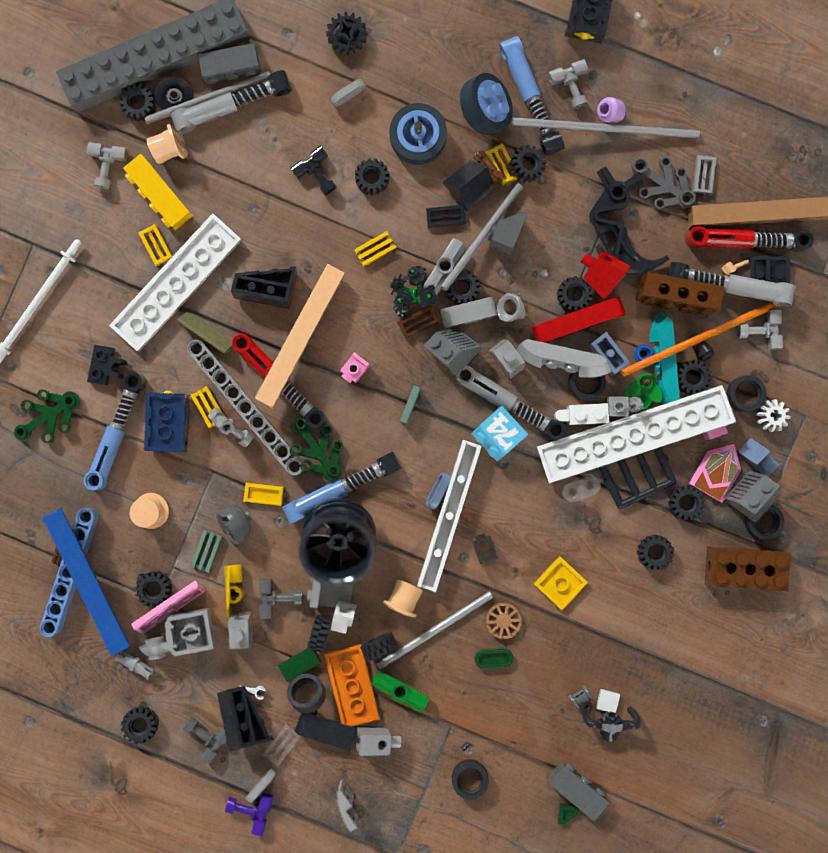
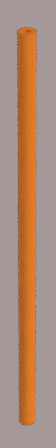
(699, 338)

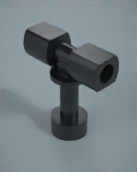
(312, 166)

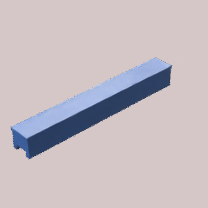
(86, 581)

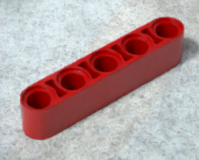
(579, 320)

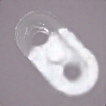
(580, 489)

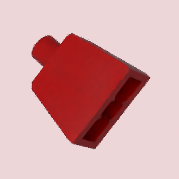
(604, 272)

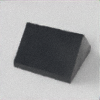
(470, 184)

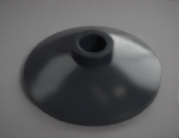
(169, 84)

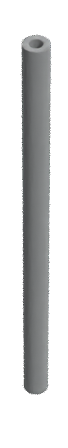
(232, 88)
(481, 237)
(434, 630)

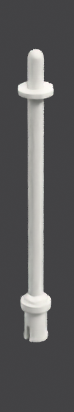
(5, 346)

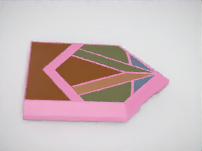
(717, 472)

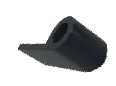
(325, 730)

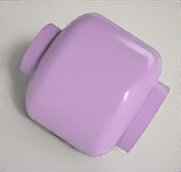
(611, 110)

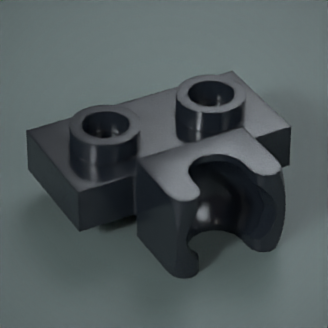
(104, 365)

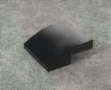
(770, 268)

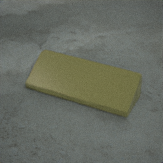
(206, 332)

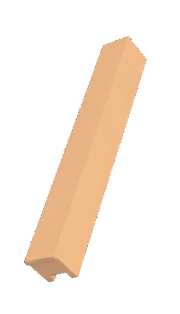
(299, 336)

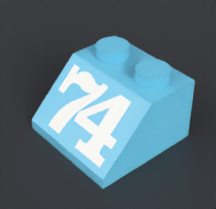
(499, 433)

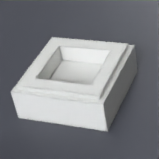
(607, 700)

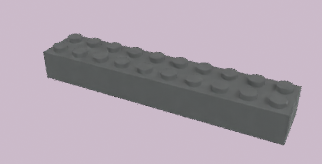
(152, 55)

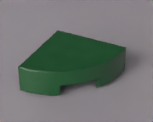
(566, 812)

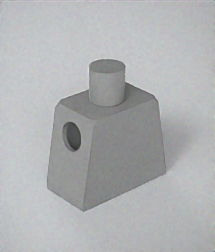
(507, 358)
(241, 630)
(368, 741)

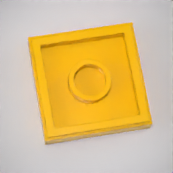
(560, 583)

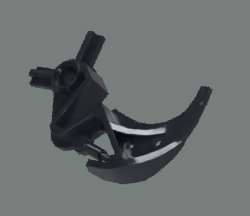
(609, 203)

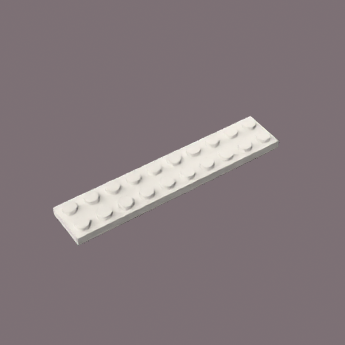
(636, 434)

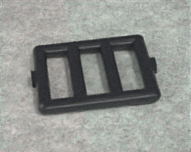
(638, 496)

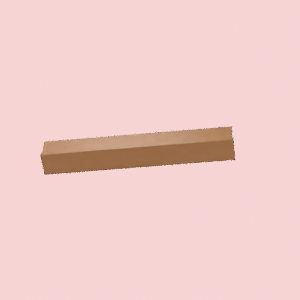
(758, 212)

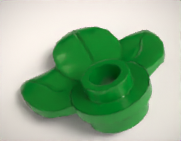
(646, 393)

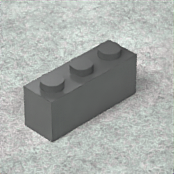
(229, 63)
(578, 790)

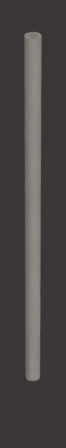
(605, 127)

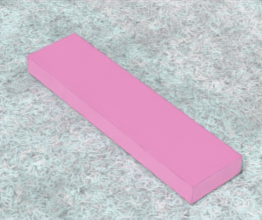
(168, 607)

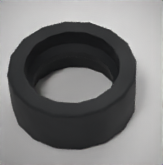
(761, 393)
(584, 396)
(777, 529)
(299, 681)
(473, 794)

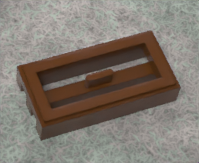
(432, 315)

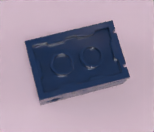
(166, 422)

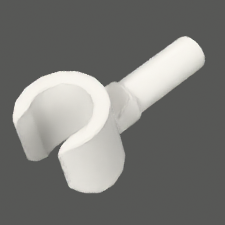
(255, 690)

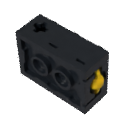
(588, 19)

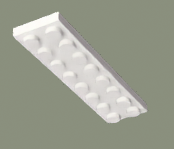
(175, 282)

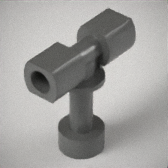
(270, 598)
(212, 742)

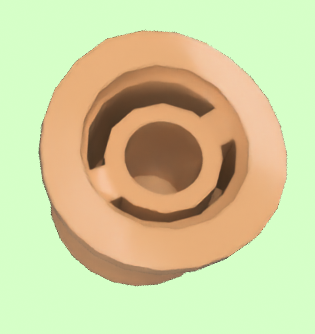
(167, 145)
(149, 511)
(404, 598)

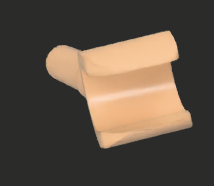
(729, 267)

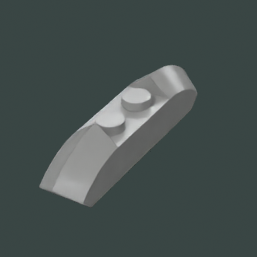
(569, 359)

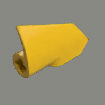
(233, 575)

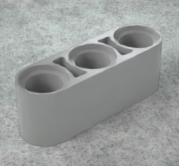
(468, 313)

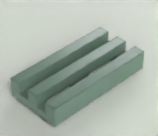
(410, 404)
(201, 566)

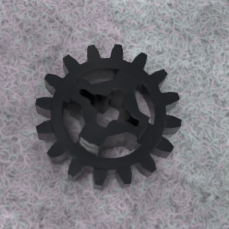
(340, 37)

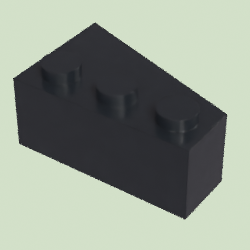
(266, 287)
(240, 719)

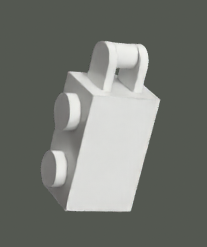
(583, 414)

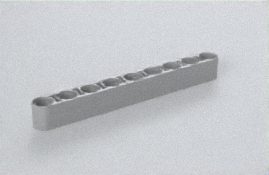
(238, 402)

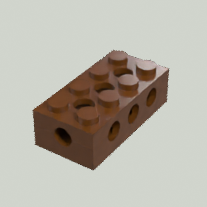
(708, 295)
(775, 580)

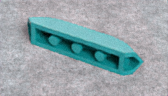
(666, 369)

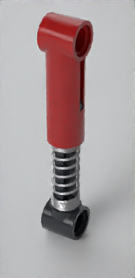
(747, 239)
(306, 408)

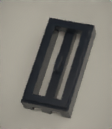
(447, 216)

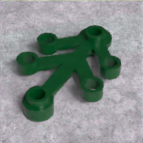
(49, 414)
(318, 451)

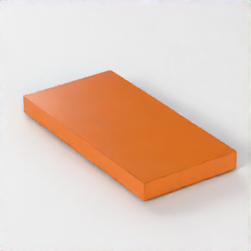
(352, 686)

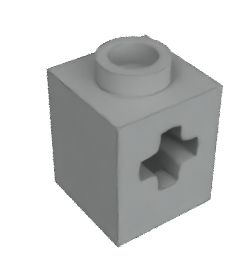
(618, 406)

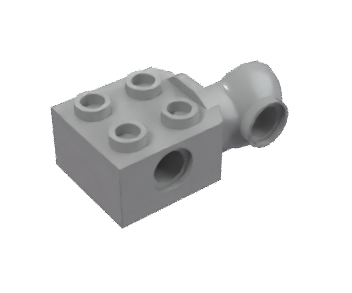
(184, 634)

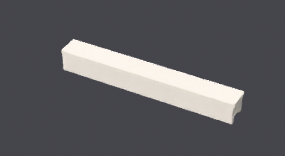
(449, 515)

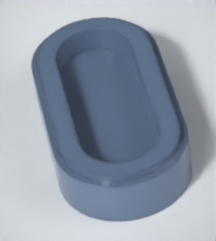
(438, 490)

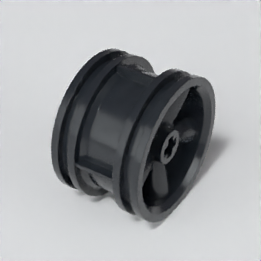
(332, 570)

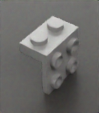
(327, 595)

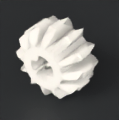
(768, 421)

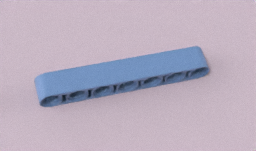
(62, 577)

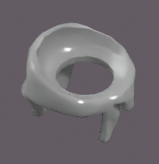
(520, 312)

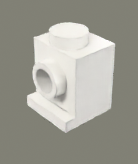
(343, 616)

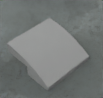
(345, 801)

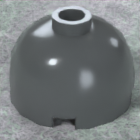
(234, 523)

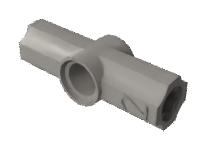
(451, 256)

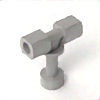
(568, 77)
(107, 156)
(770, 330)
(226, 426)

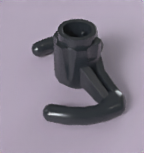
(611, 723)

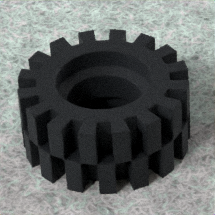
(133, 92)
(367, 166)
(520, 170)
(473, 292)
(563, 294)
(704, 377)
(697, 497)
(666, 557)
(142, 584)
(319, 633)
(379, 646)
(129, 730)

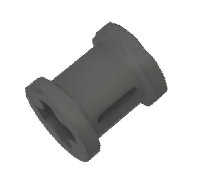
(581, 697)

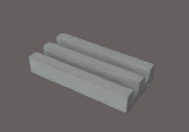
(702, 191)

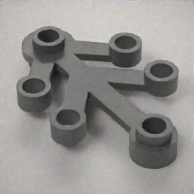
(665, 185)

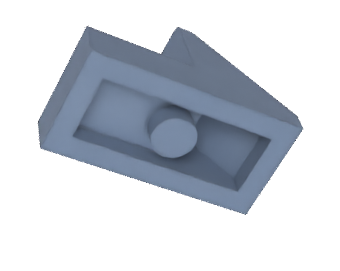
(758, 457)

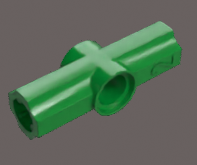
(411, 696)

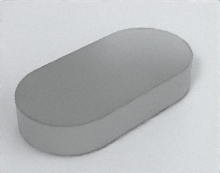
(347, 92)
(260, 786)

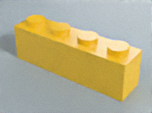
(158, 192)

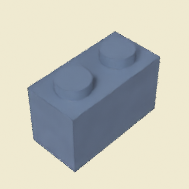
(606, 347)

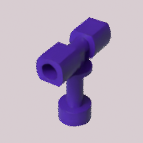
(257, 813)

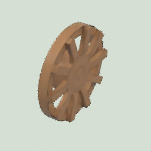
(503, 620)

